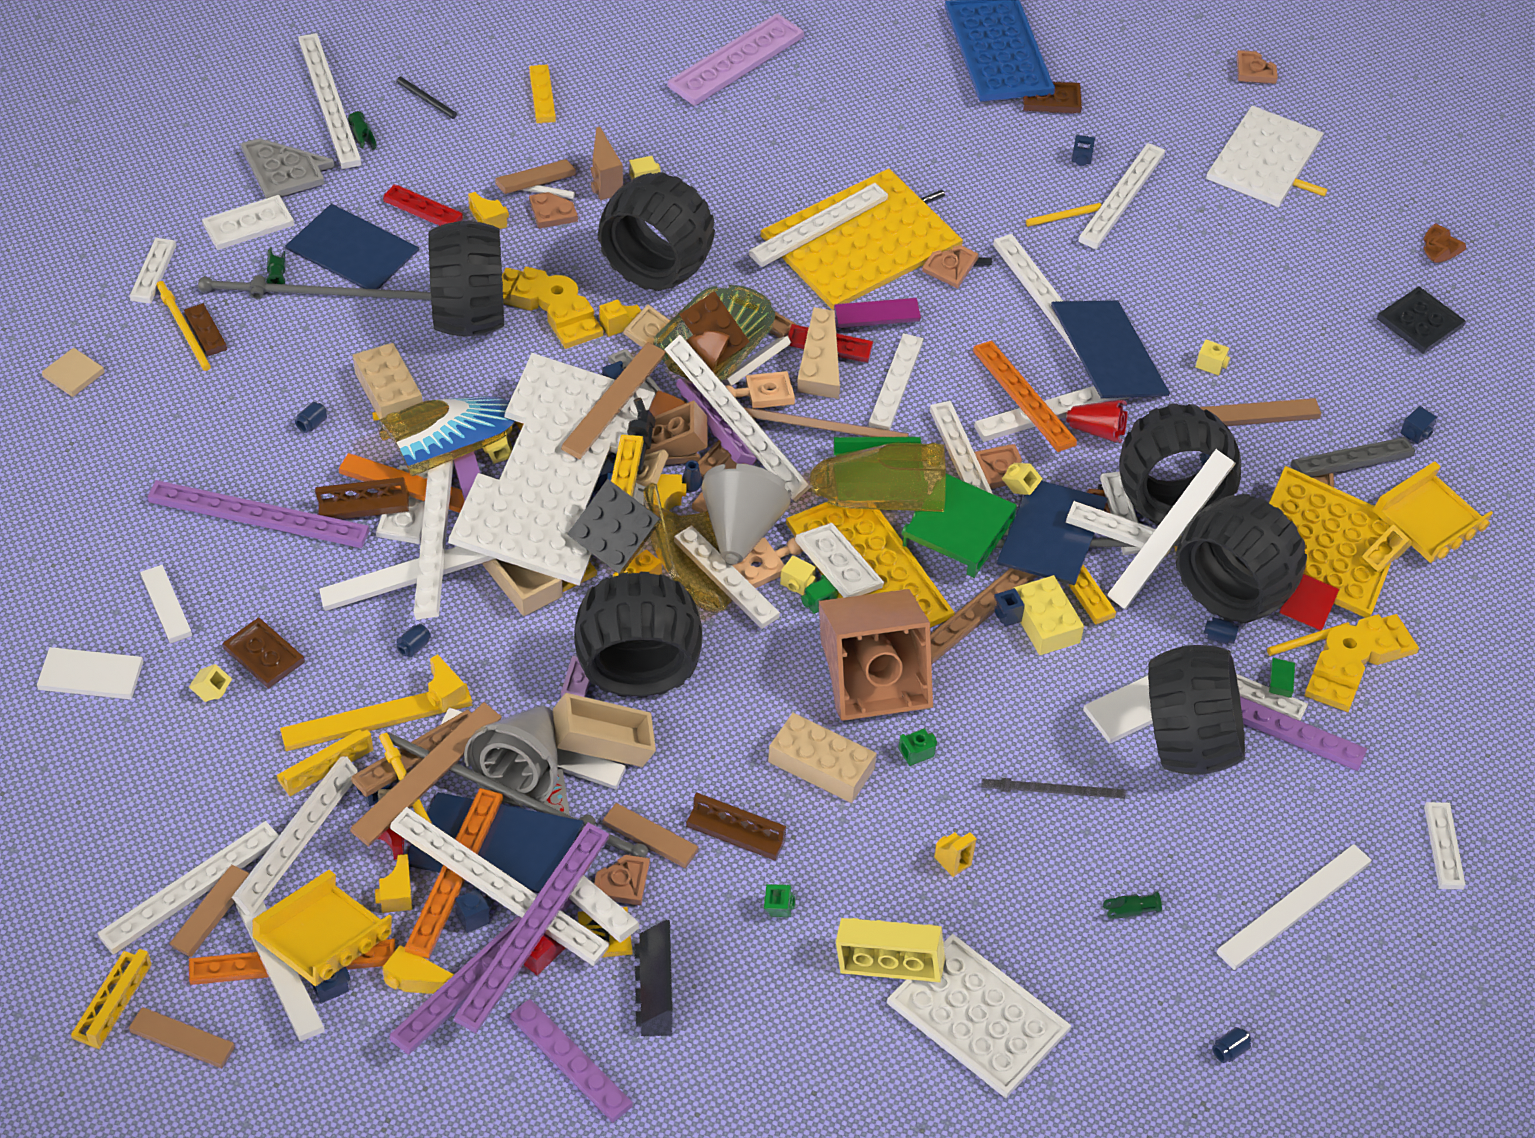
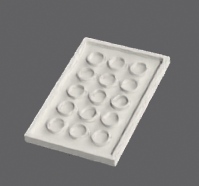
(1265, 156)
(981, 1017)

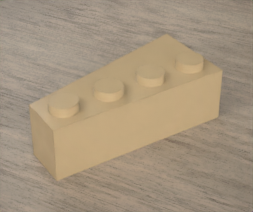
(819, 362)

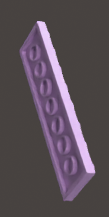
(735, 59)

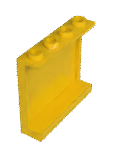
(1430, 514)
(319, 929)

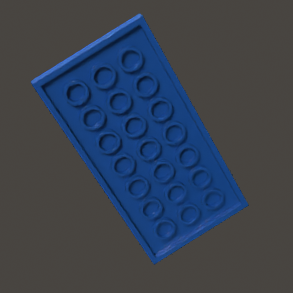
(999, 49)

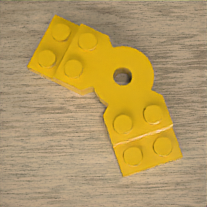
(558, 295)
(1349, 649)

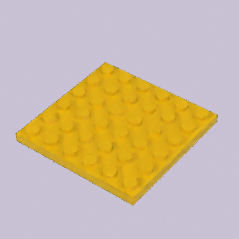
(1336, 536)

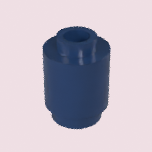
(311, 417)
(1221, 631)
(413, 640)
(1232, 1045)

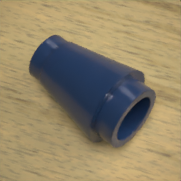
(692, 476)

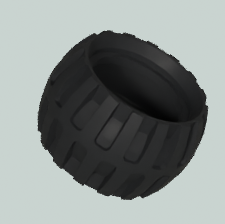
(675, 212)
(466, 278)
(1167, 433)
(1241, 558)
(638, 634)
(1196, 709)

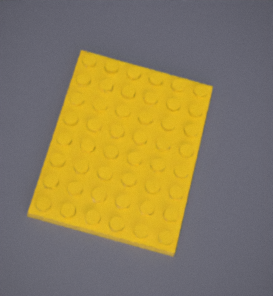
(869, 247)

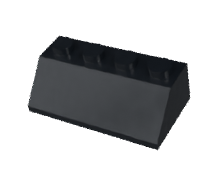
(655, 981)

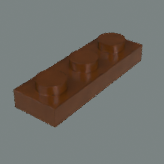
(205, 329)

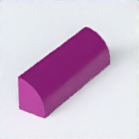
(876, 313)

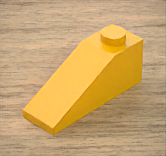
(413, 973)

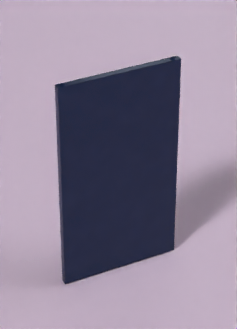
(1110, 349)
(519, 841)

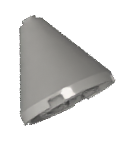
(743, 507)
(517, 753)

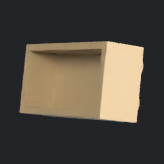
(386, 380)
(523, 586)
(603, 730)
(822, 757)

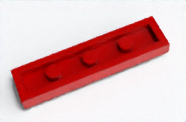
(421, 206)
(847, 346)

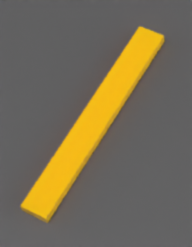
(369, 718)

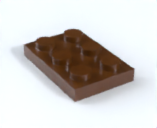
(1064, 100)
(712, 315)
(263, 652)

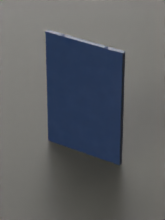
(352, 248)
(1043, 540)

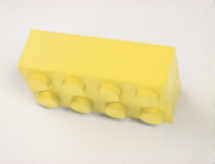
(890, 949)

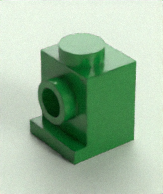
(818, 592)
(917, 746)
(779, 900)

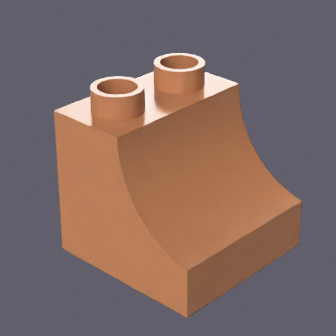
(877, 653)

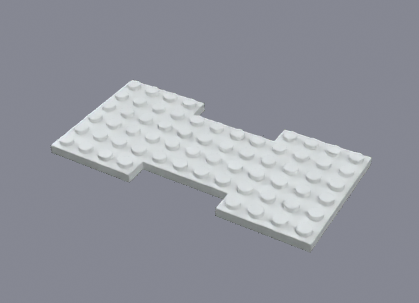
(543, 487)

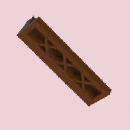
(363, 502)
(736, 828)

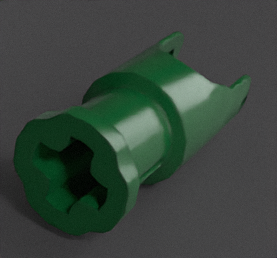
(361, 130)
(275, 268)
(1133, 905)

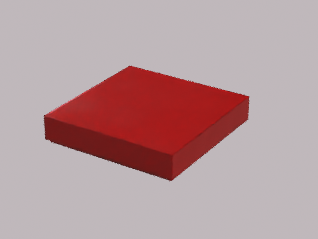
(1310, 602)

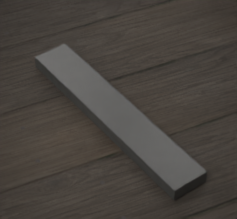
(1353, 457)

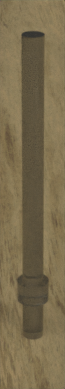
(1007, 785)

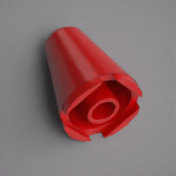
(1100, 419)

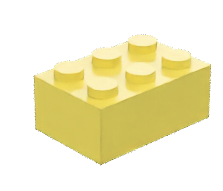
(1049, 616)

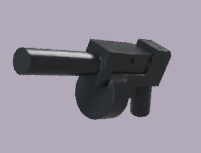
(642, 427)

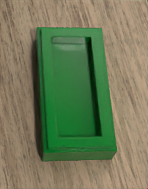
(1281, 677)

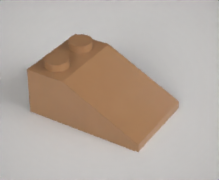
(606, 168)
(680, 431)

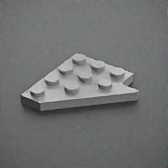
(282, 168)

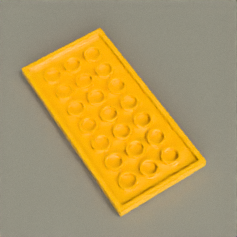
(881, 549)

